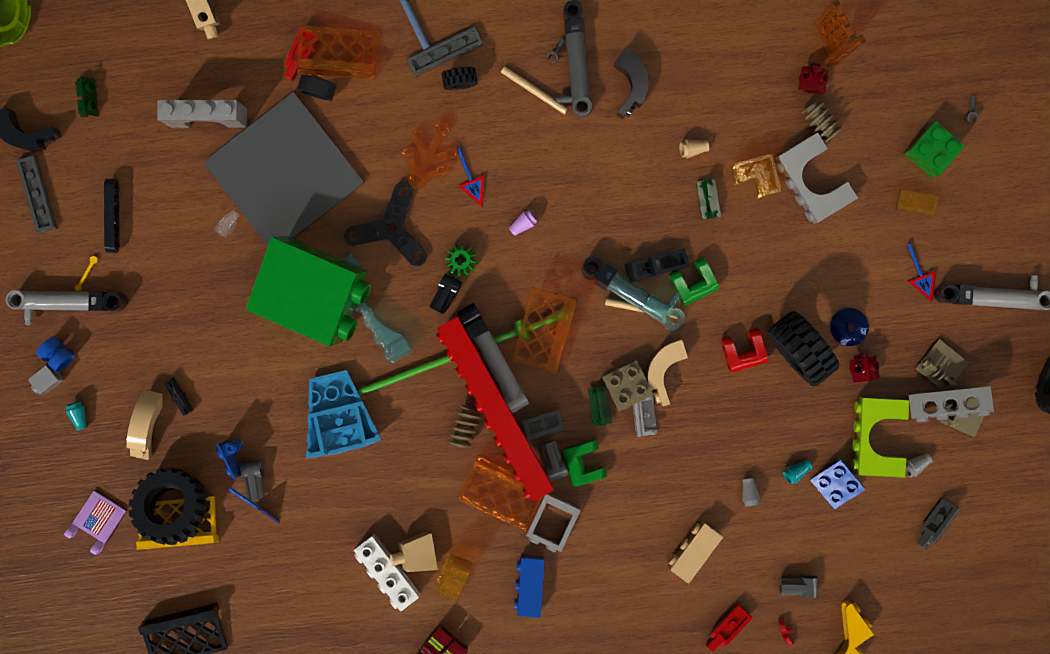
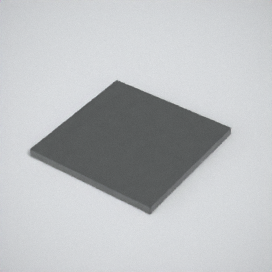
(283, 171)

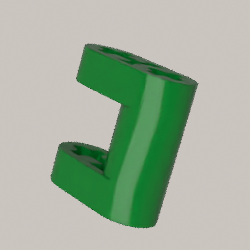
(698, 289)
(575, 463)

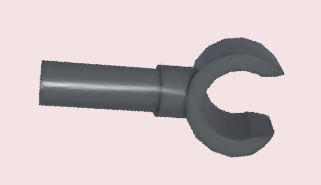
(556, 51)
(972, 111)

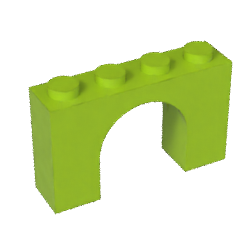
(868, 413)

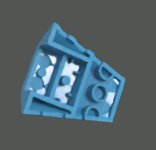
(337, 417)

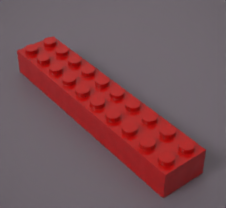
(493, 405)

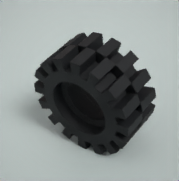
(459, 78)

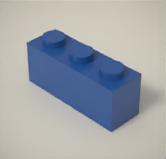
(529, 586)

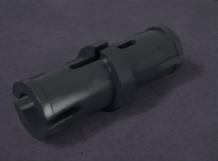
(178, 396)

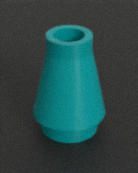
(77, 415)
(796, 472)

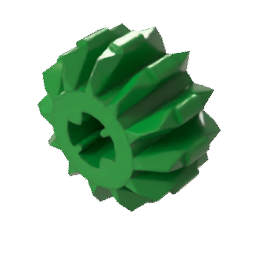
(465, 265)

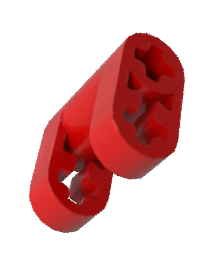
(746, 359)

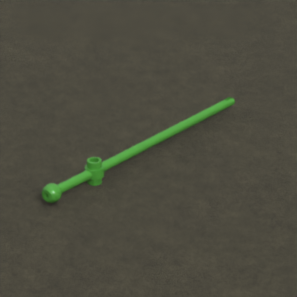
(445, 359)

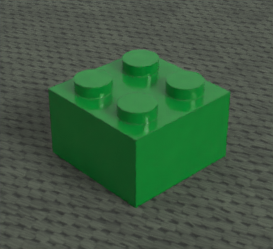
(934, 149)

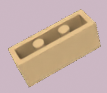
(694, 551)

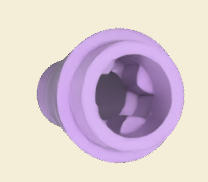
(524, 222)

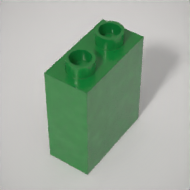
(308, 291)

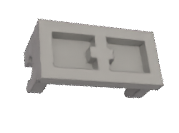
(644, 417)

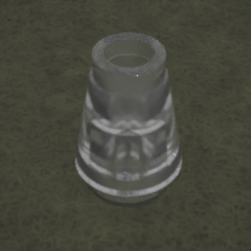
(227, 224)

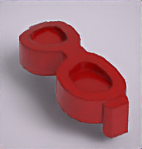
(784, 632)

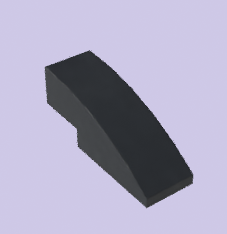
(657, 265)

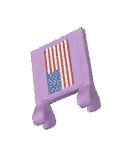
(97, 518)

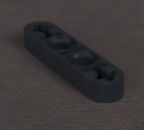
(111, 216)

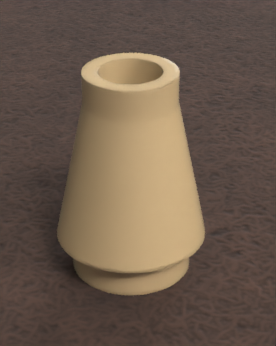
(693, 147)

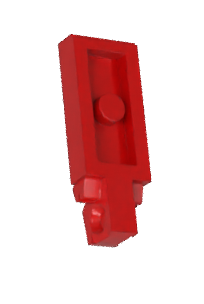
(291, 60)
(728, 627)

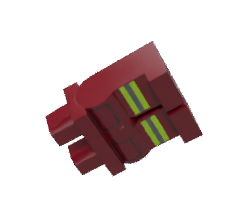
(438, 641)

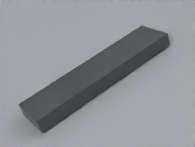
(445, 51)
(36, 194)

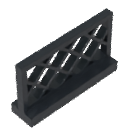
(180, 619)

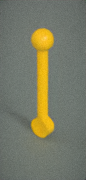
(93, 260)

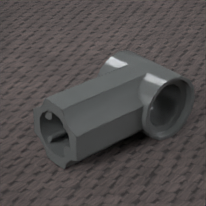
(554, 463)
(252, 475)
(805, 586)

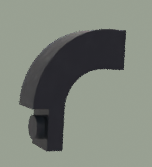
(635, 71)
(15, 136)

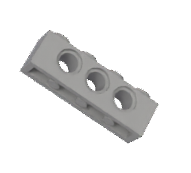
(982, 395)

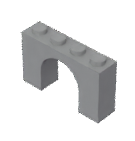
(182, 112)
(816, 206)

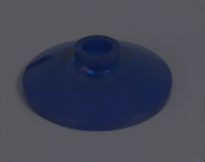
(840, 330)

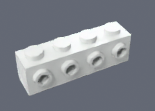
(390, 578)

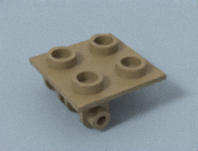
(942, 366)
(627, 386)
(966, 425)

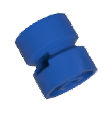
(57, 357)

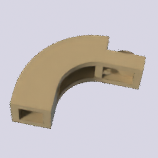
(658, 365)
(142, 424)

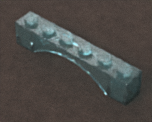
(393, 343)

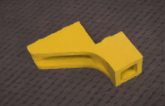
(855, 628)

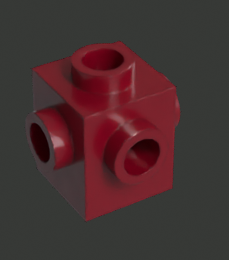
(813, 79)
(864, 368)

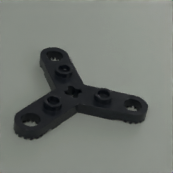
(377, 230)

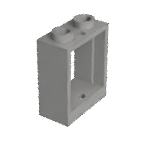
(561, 504)

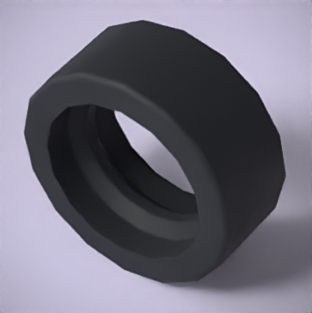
(316, 87)

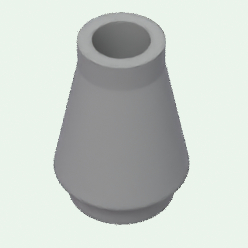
(917, 464)
(750, 493)

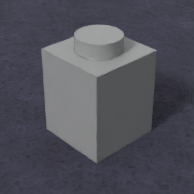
(45, 380)

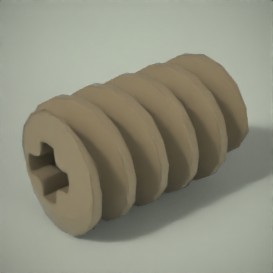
(822, 120)
(465, 427)

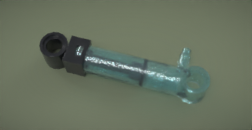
(609, 279)

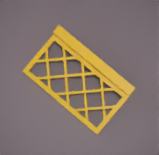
(200, 538)

